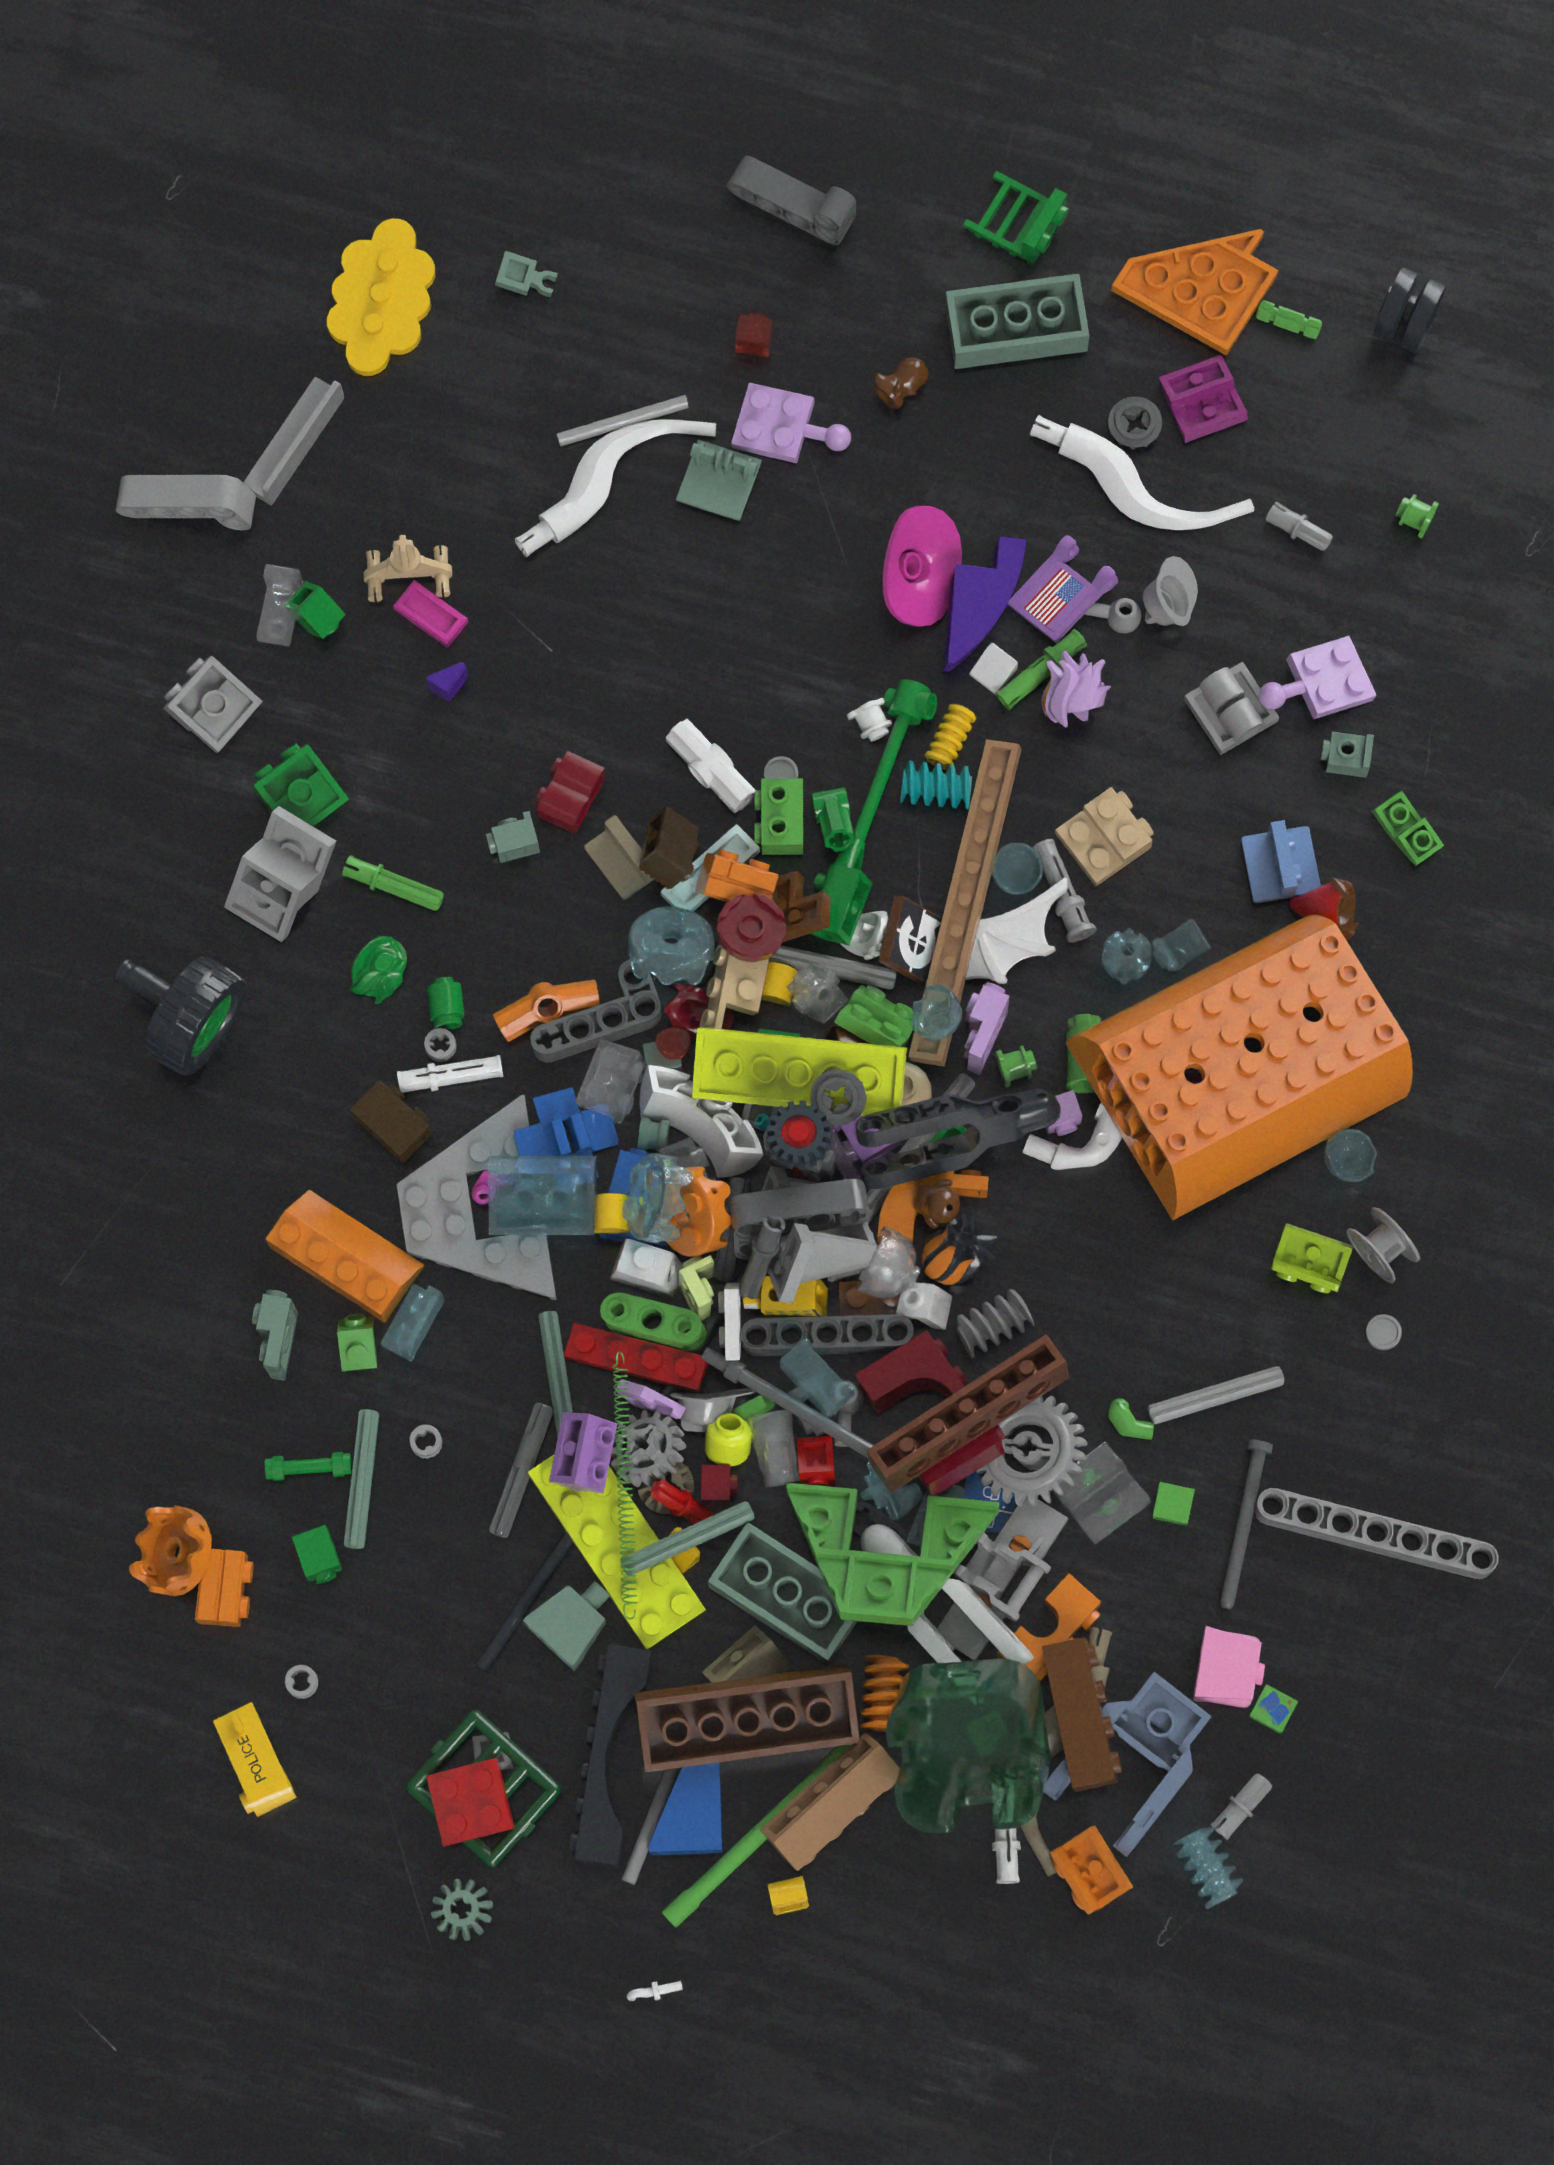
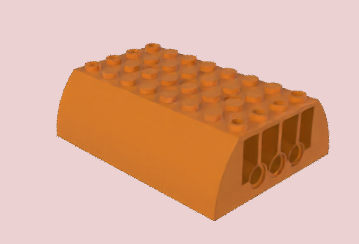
(1249, 1105)

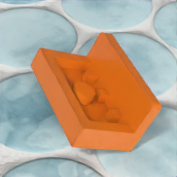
(1090, 1870)

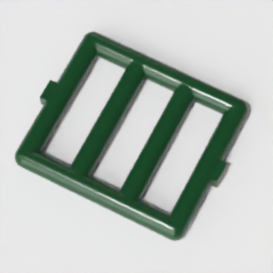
(524, 1768)

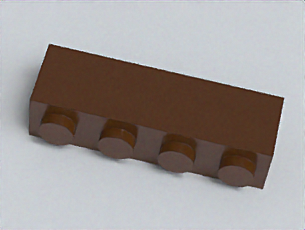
(1080, 1714)

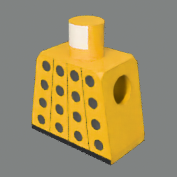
(808, 1301)

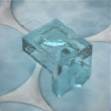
(1180, 946)

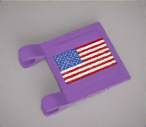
(1057, 594)

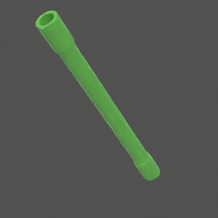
(691, 1898)

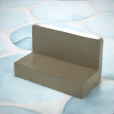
(618, 858)
(748, 1657)

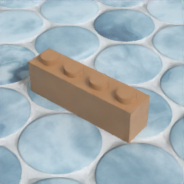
(831, 1802)

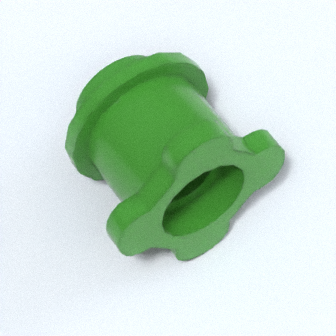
(1416, 514)
(1015, 1065)

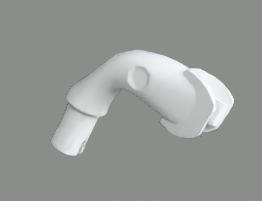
(1098, 1149)

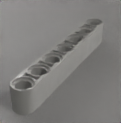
(1393, 1530)

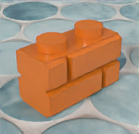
(726, 878)
(222, 1589)

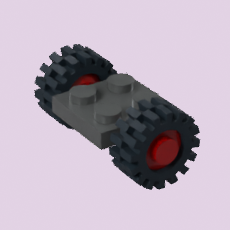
(801, 1142)

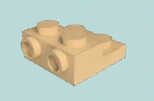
(1105, 835)

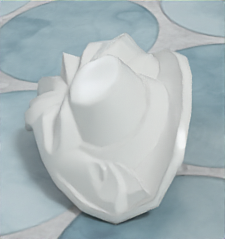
(869, 935)

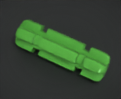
(1289, 319)

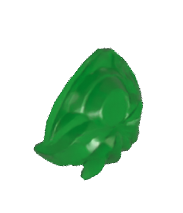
(379, 968)

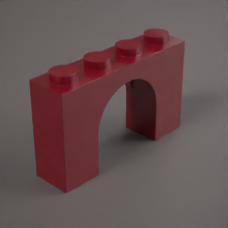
(924, 1367)

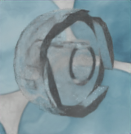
(890, 1266)

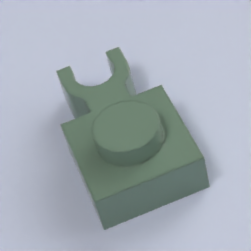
(519, 274)

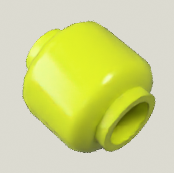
(728, 1440)

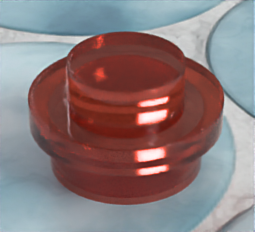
(673, 1042)

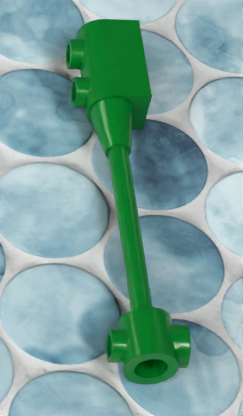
(844, 878)

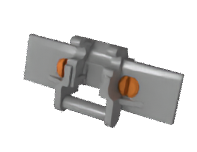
(993, 1566)

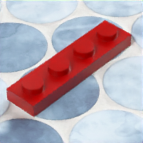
(641, 1358)

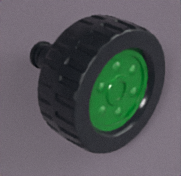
(189, 1013)

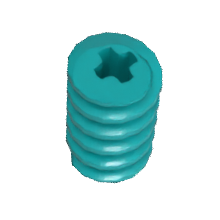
(936, 784)

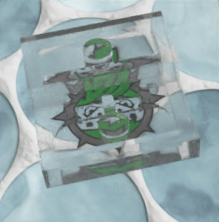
(1102, 1494)

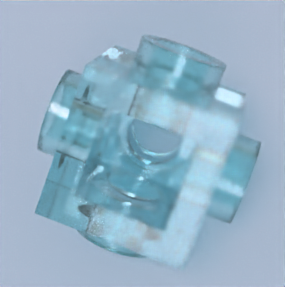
(1123, 966)

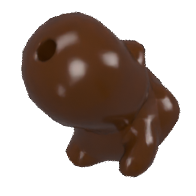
(904, 381)
(937, 1203)

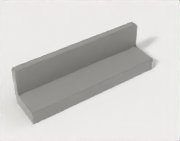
(294, 439)

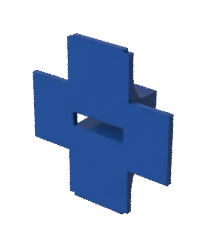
(587, 1129)

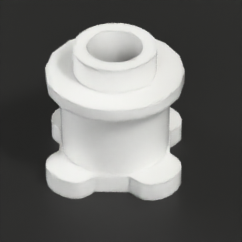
(871, 720)

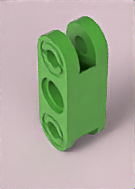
(639, 1310)

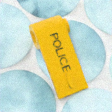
(254, 1761)

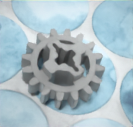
(653, 1448)

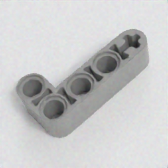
(187, 497)

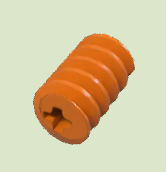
(883, 1688)

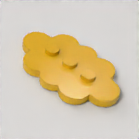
(381, 297)

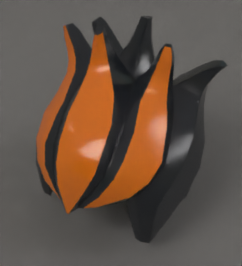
(956, 1251)

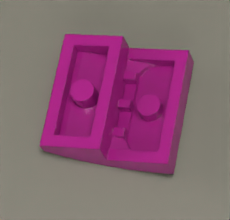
(1203, 398)

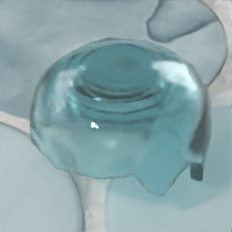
(1017, 868)
(936, 1013)
(1350, 1155)

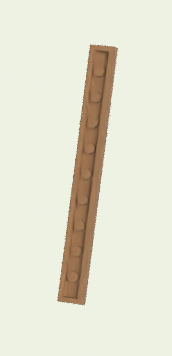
(970, 883)

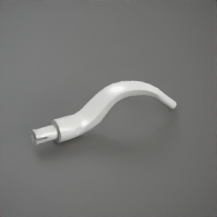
(594, 479)
(1121, 481)

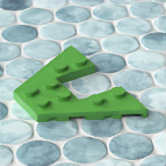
(882, 1584)

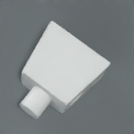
(647, 1268)

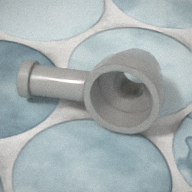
(1115, 619)
(849, 1409)

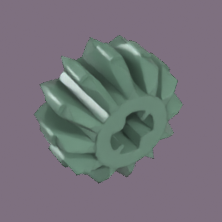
(454, 1919)

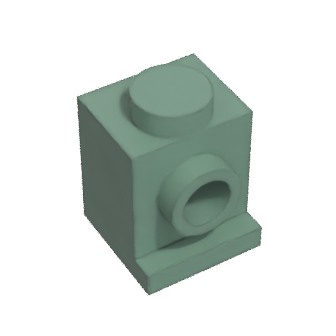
(1348, 764)
(513, 838)

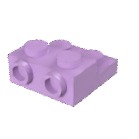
(985, 1018)

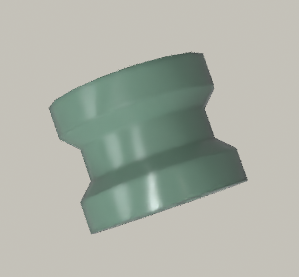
(653, 1134)

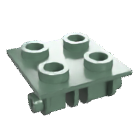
(718, 480)

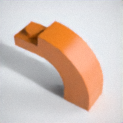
(898, 1206)

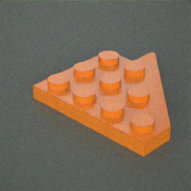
(1201, 287)

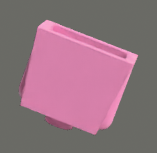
(1228, 1668)

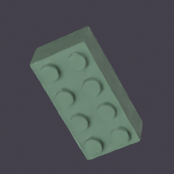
(1017, 321)
(781, 1593)

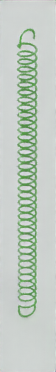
(622, 1489)

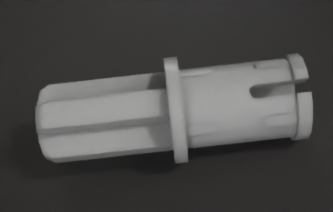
(1298, 526)
(1241, 1806)

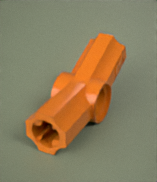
(526, 1013)

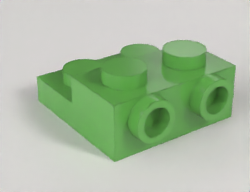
(876, 1018)

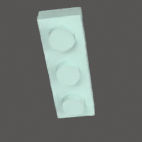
(734, 841)

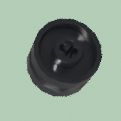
(1406, 309)

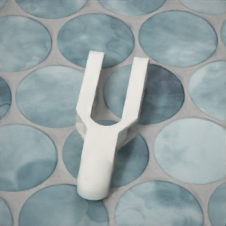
(885, 1540)

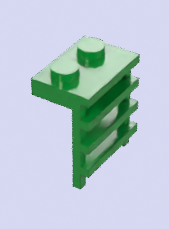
(1038, 229)

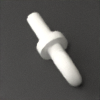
(654, 1991)

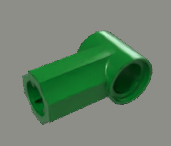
(833, 814)

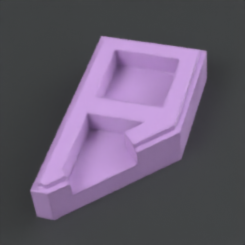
(650, 1400)

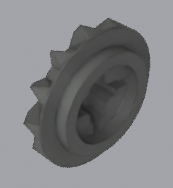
(1130, 409)
(854, 1092)

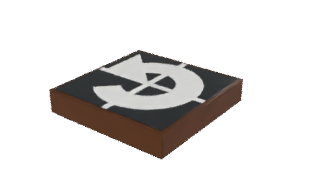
(910, 939)

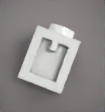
(926, 1304)

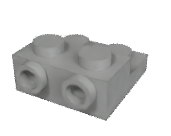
(211, 702)

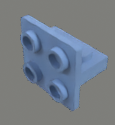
(1280, 863)

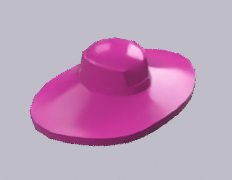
(920, 565)

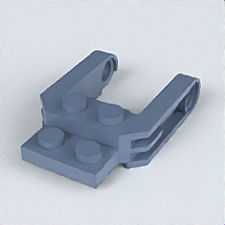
(1161, 1728)

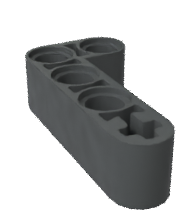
(793, 201)
(594, 1017)
(815, 1205)

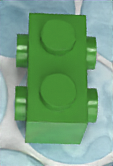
(780, 816)

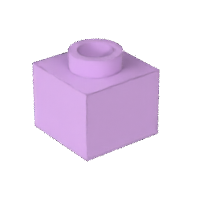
(1069, 1116)

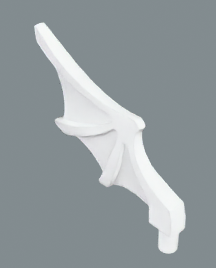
(1013, 937)

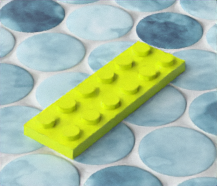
(784, 1068)
(593, 1525)

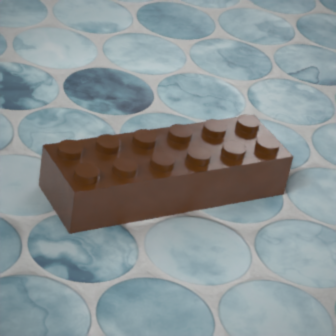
(746, 1718)

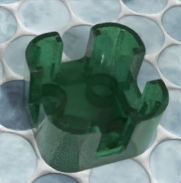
(969, 1739)

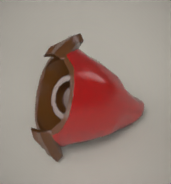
(1332, 901)

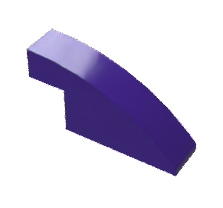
(979, 599)

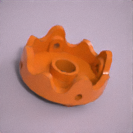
(707, 1216)
(158, 1543)

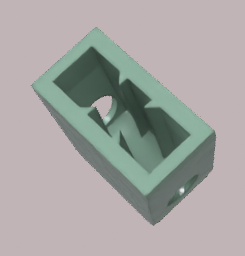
(569, 1622)

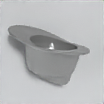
(1171, 594)
(706, 1408)

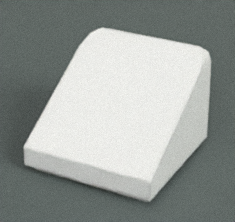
(994, 668)

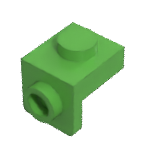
(357, 1342)

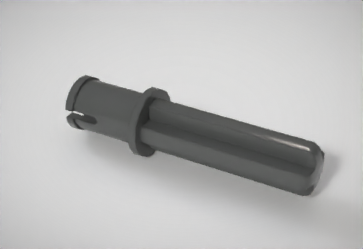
(764, 1248)
(725, 1257)

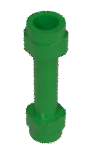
(277, 1468)

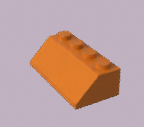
(344, 1254)

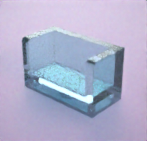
(816, 1378)

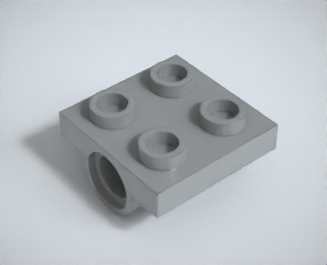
(1230, 707)

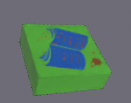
(1273, 1709)

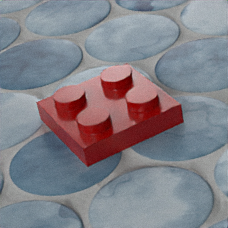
(470, 1802)

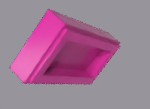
(430, 614)

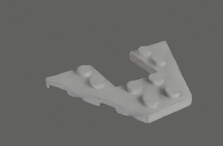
(440, 1215)

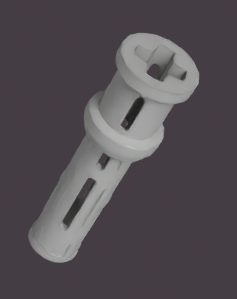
(1069, 905)

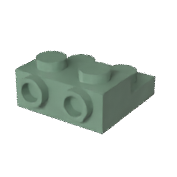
(276, 1324)

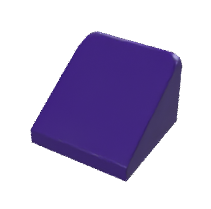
(448, 681)

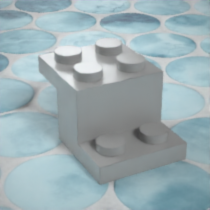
(280, 874)

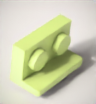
(695, 1286)

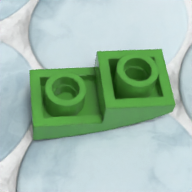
(1407, 829)

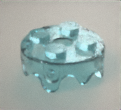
(669, 961)
(655, 1197)

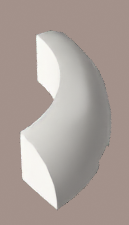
(710, 1123)

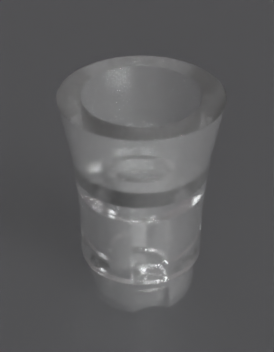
(775, 1447)

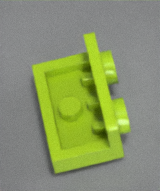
(1311, 1259)

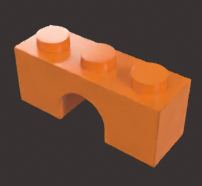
(1073, 1609)

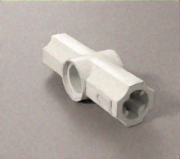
(710, 765)

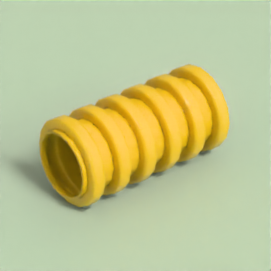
(950, 736)

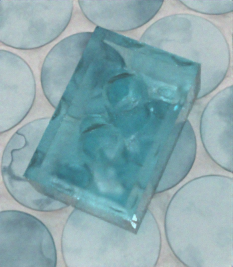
(542, 1195)

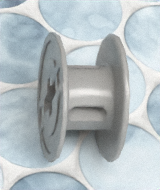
(1383, 1245)

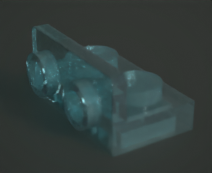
(413, 1321)

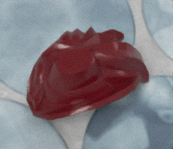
(688, 1007)

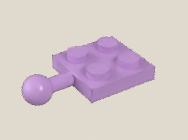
(777, 422)
(1326, 676)

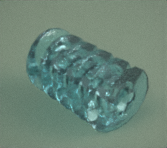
(1208, 1866)

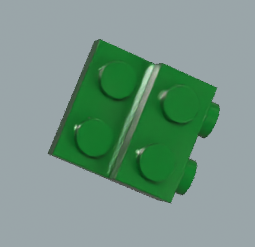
(299, 786)

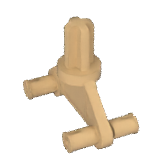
(405, 563)

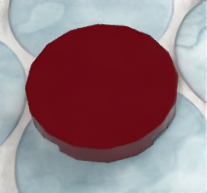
(751, 928)

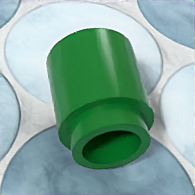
(445, 1003)

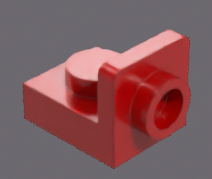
(816, 1461)

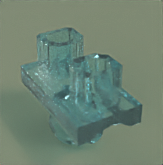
(896, 1503)

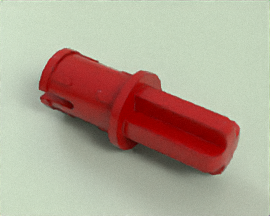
(679, 1502)

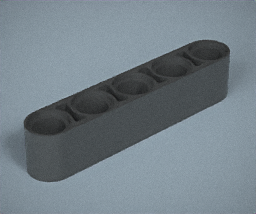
(842, 1325)

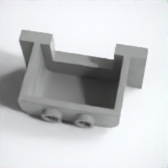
(815, 1254)

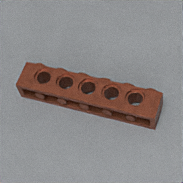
(968, 1413)

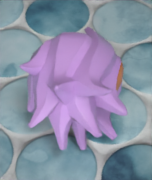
(1073, 689)

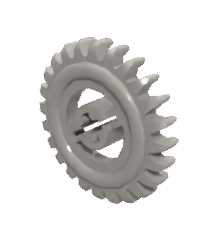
(1061, 1455)

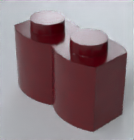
(570, 791)

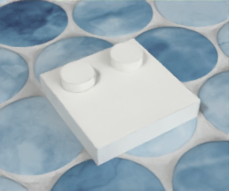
(730, 1334)

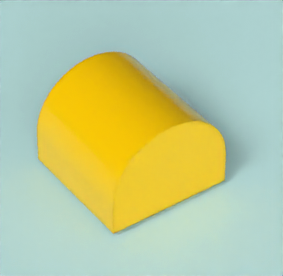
(776, 980)
(608, 1213)
(788, 1895)

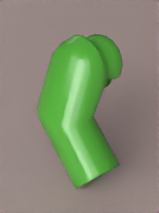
(1126, 1423)

